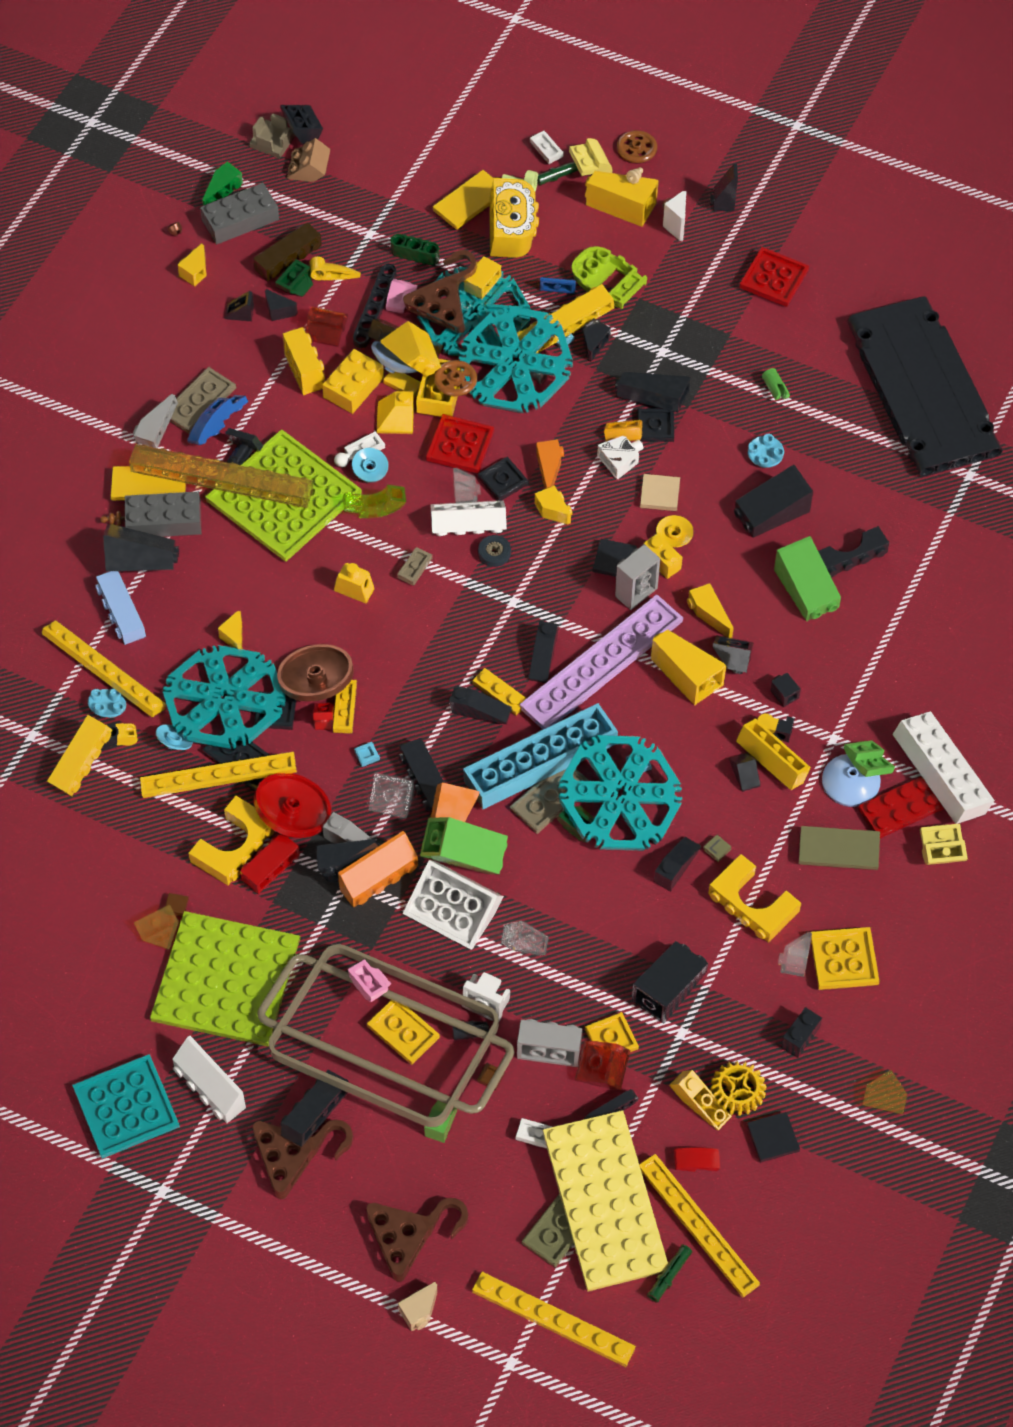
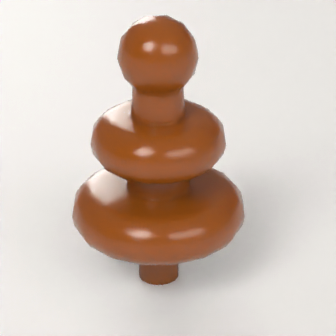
(112, 518)

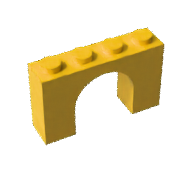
(228, 864)
(765, 921)

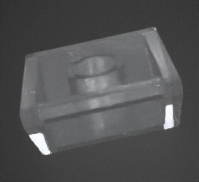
(391, 795)

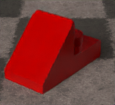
(323, 716)

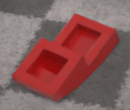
(697, 1158)

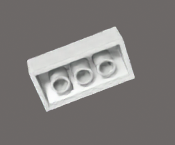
(468, 517)
(208, 1080)

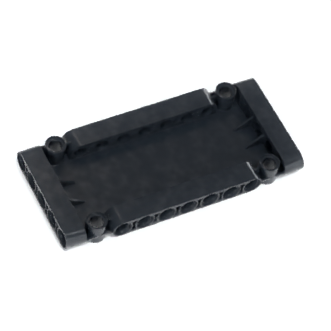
(924, 386)

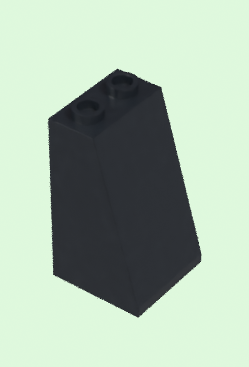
(774, 502)
(137, 550)
(669, 981)

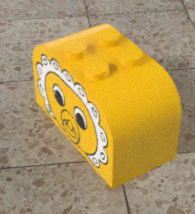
(512, 217)

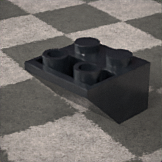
(302, 122)

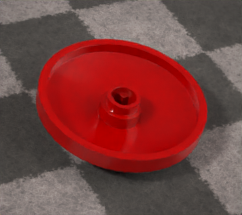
(292, 805)

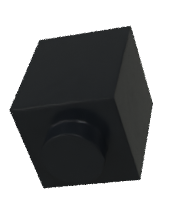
(785, 689)

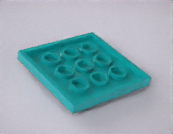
(126, 1106)

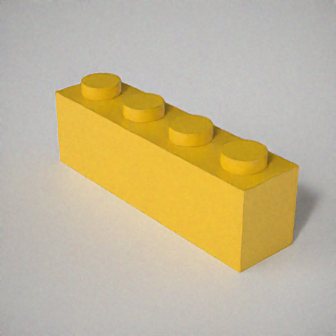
(773, 754)
(80, 755)

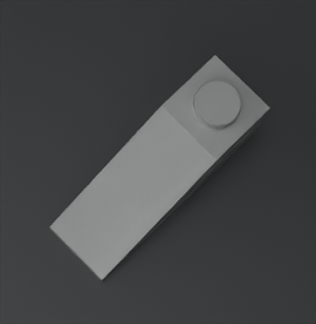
(154, 424)
(341, 830)

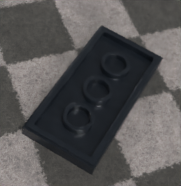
(225, 755)

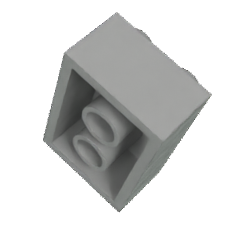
(637, 576)
(549, 1043)

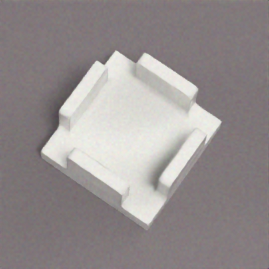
(485, 993)

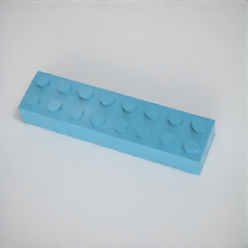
(535, 756)

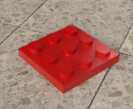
(774, 276)
(460, 443)

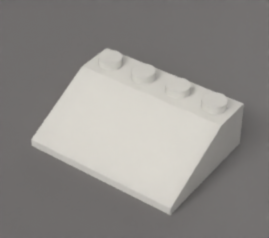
(452, 904)

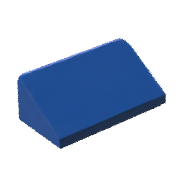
(557, 285)

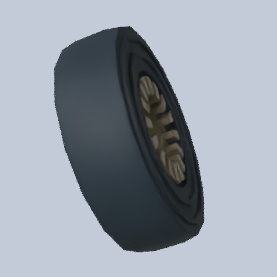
(497, 543)

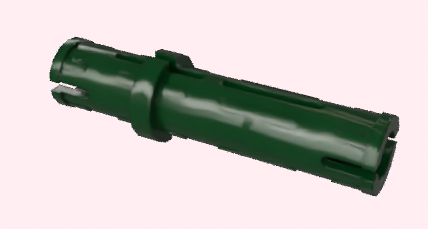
(554, 174)
(665, 1280)

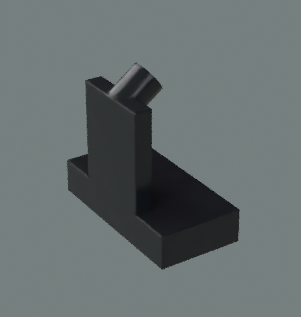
(245, 445)

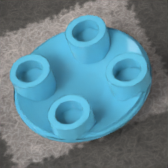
(765, 451)
(106, 702)

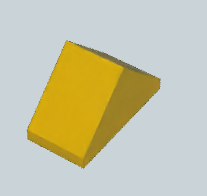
(231, 631)

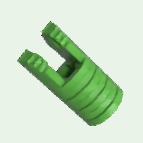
(775, 384)

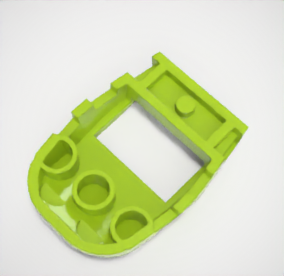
(597, 264)

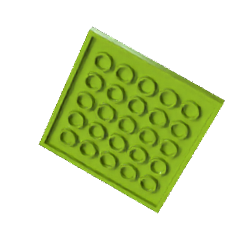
(280, 525)
(222, 976)

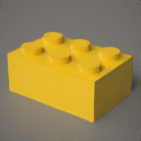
(303, 360)
(353, 381)
(433, 401)

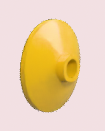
(675, 525)

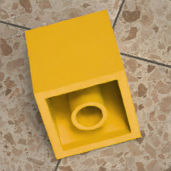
(413, 348)

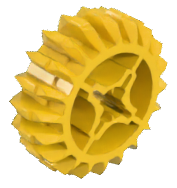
(751, 1098)

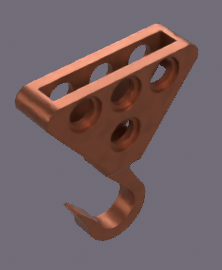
(431, 295)
(293, 1165)
(399, 1221)

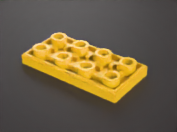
(466, 200)
(130, 483)

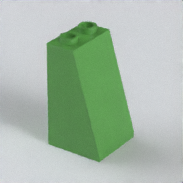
(807, 579)
(464, 845)

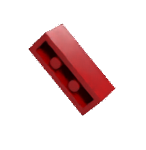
(269, 862)

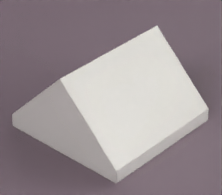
(675, 215)

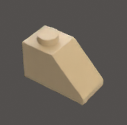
(419, 1307)

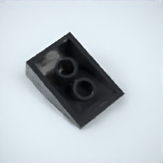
(338, 856)

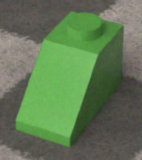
(440, 1133)

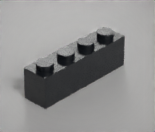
(421, 770)
(311, 1111)

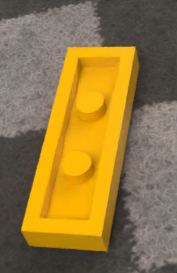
(499, 690)
(345, 709)

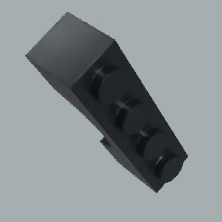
(872, 545)

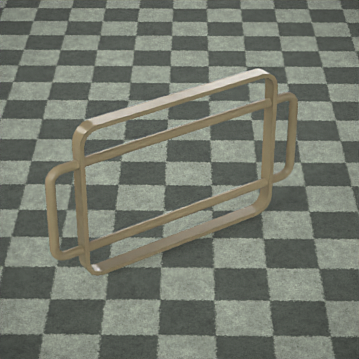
(452, 1102)

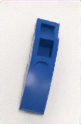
(212, 418)

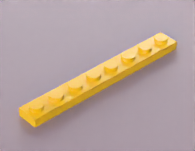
(104, 668)
(217, 774)
(699, 1226)
(553, 1319)

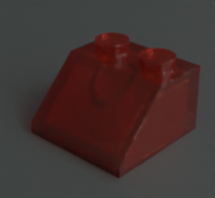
(602, 1064)

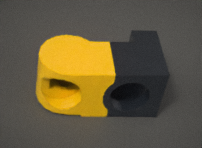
(780, 728)
(121, 735)

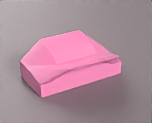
(396, 293)
(368, 980)

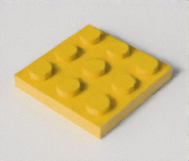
(844, 958)

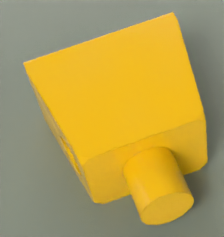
(354, 583)

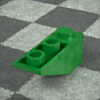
(223, 182)

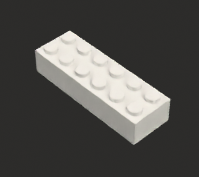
(943, 767)

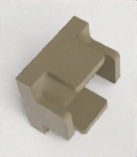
(272, 136)

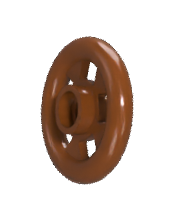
(634, 157)
(449, 389)

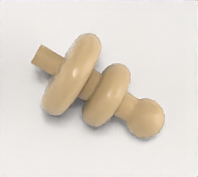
(634, 175)

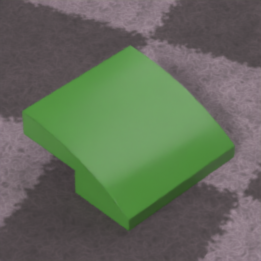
(868, 758)

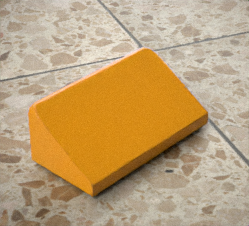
(630, 429)

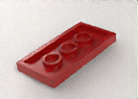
(900, 807)

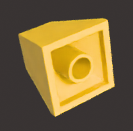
(396, 413)

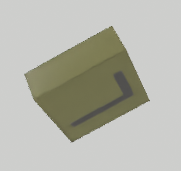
(717, 848)

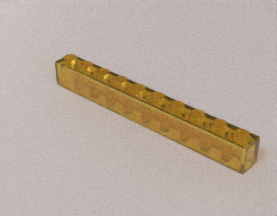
(221, 475)

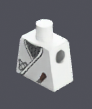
(619, 455)

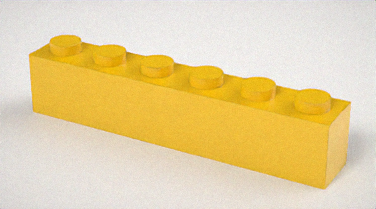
(577, 313)

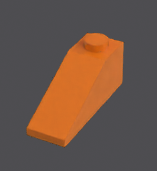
(549, 460)

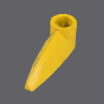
(330, 271)

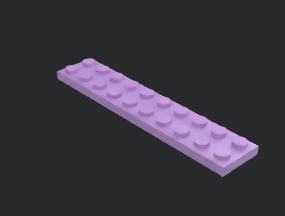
(600, 663)

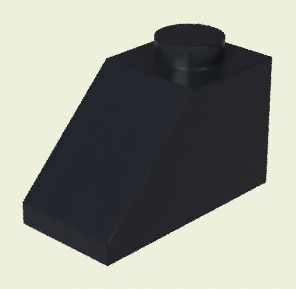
(595, 337)

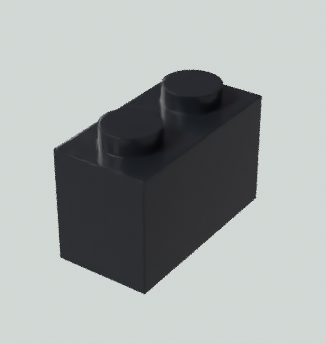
(801, 1032)

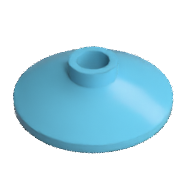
(370, 457)
(171, 739)

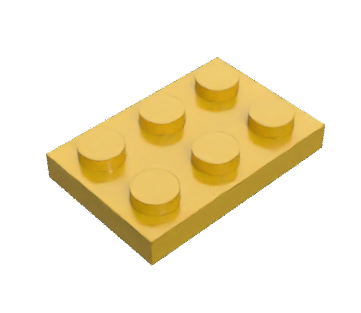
(403, 1031)

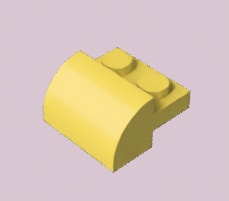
(590, 158)
(943, 844)

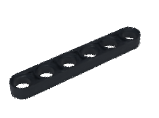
(374, 305)

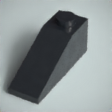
(725, 191)
(543, 651)
(477, 705)
(676, 863)

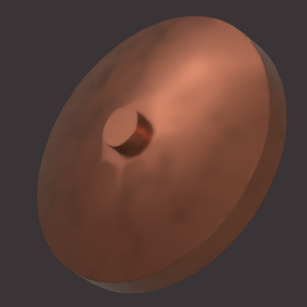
(315, 672)

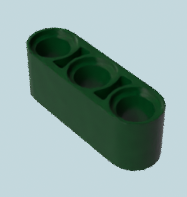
(415, 249)

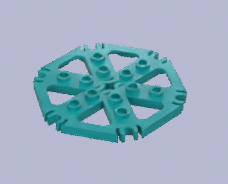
(469, 303)
(528, 359)
(228, 708)
(611, 808)

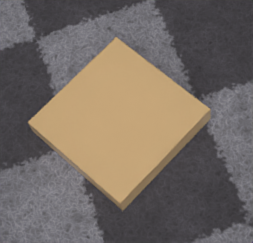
(660, 492)

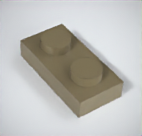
(414, 566)

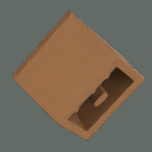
(309, 161)

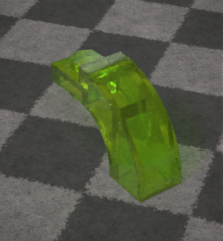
(377, 504)

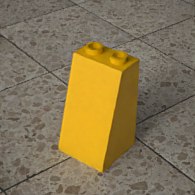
(620, 198)
(687, 666)

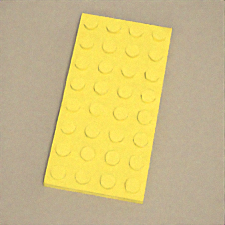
(605, 1200)

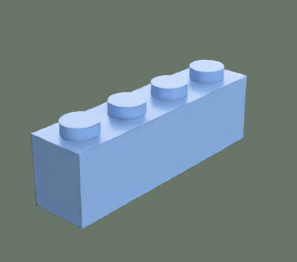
(120, 606)

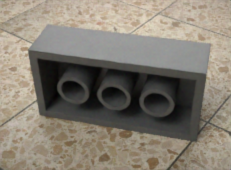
(239, 213)
(164, 513)

